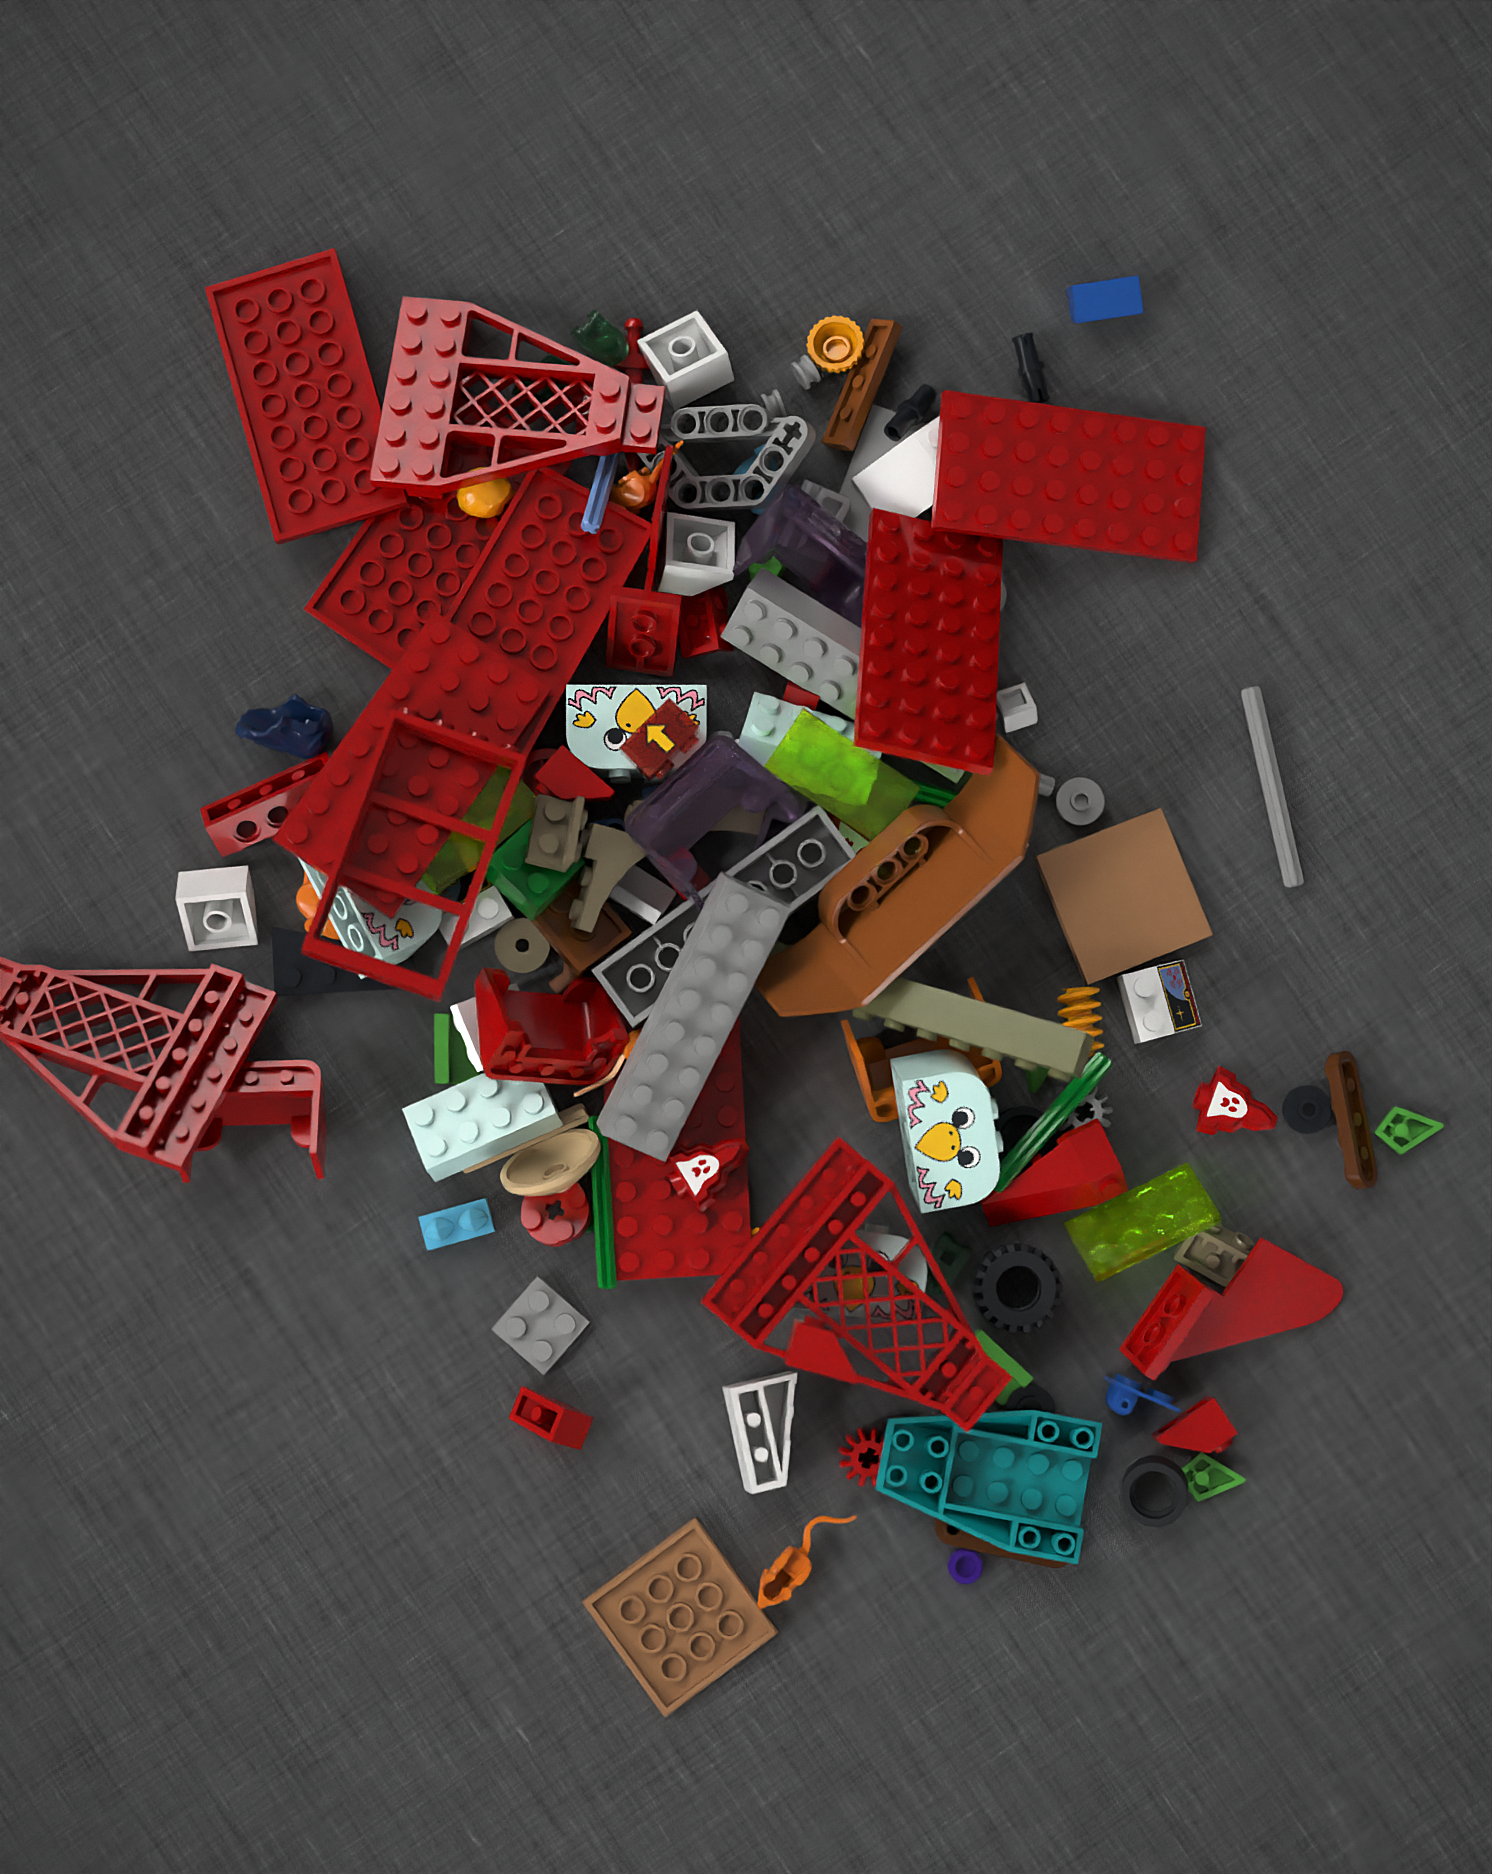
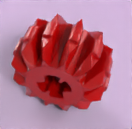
(858, 1447)

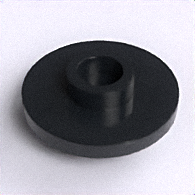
(1306, 1109)
(1030, 1398)

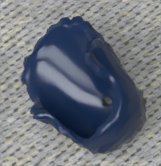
(291, 729)

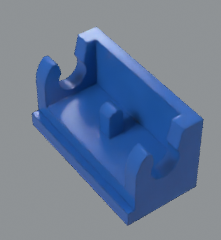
(1105, 299)

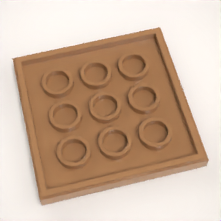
(1123, 896)
(680, 1616)

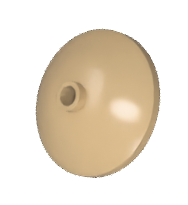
(551, 1164)

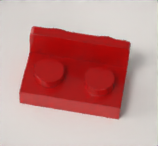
(703, 622)

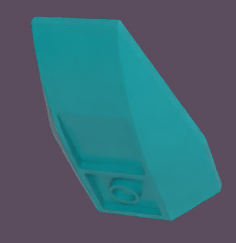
(1006, 1481)

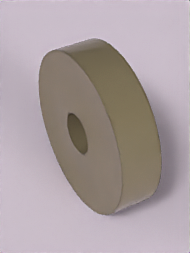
(506, 949)

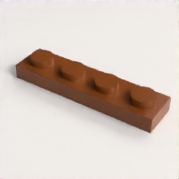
(862, 385)

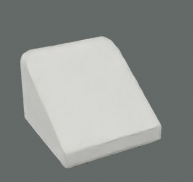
(1016, 707)

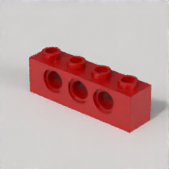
(256, 807)

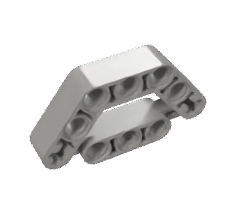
(739, 429)

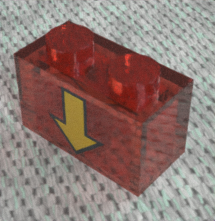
(660, 741)

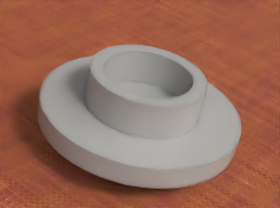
(1080, 801)

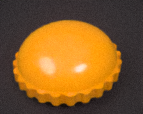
(835, 344)

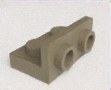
(555, 832)
(1215, 1253)

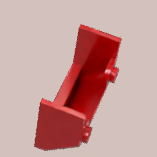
(271, 1096)

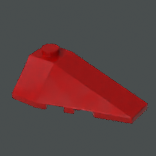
(1068, 1178)

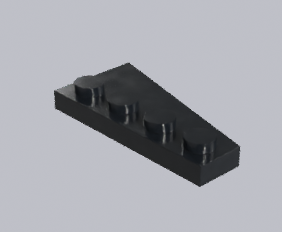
(304, 975)

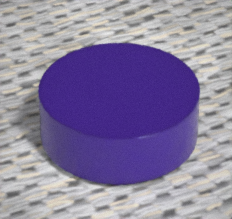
(965, 1565)

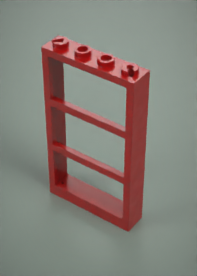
(368, 966)

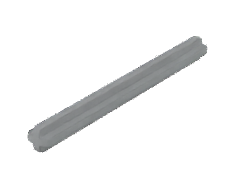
(1272, 787)

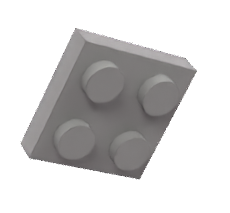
(540, 1325)

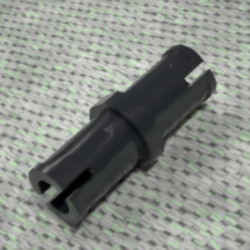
(1030, 368)
(910, 412)

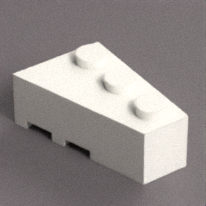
(761, 1427)

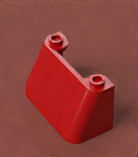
(547, 1035)

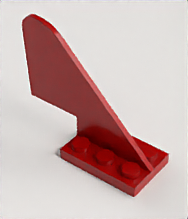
(646, 622)
(1264, 1297)

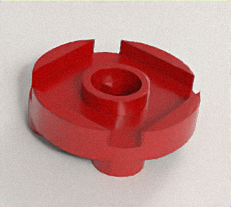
(563, 1228)

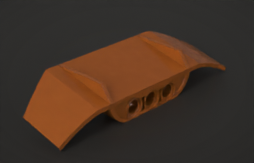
(906, 891)

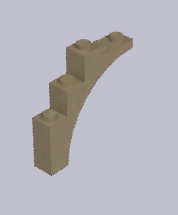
(614, 853)

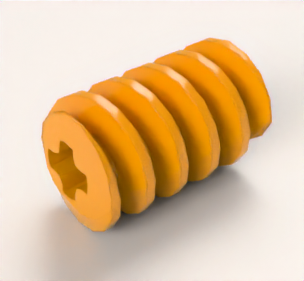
(1080, 1012)

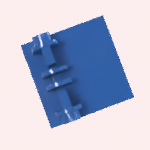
(1124, 1393)

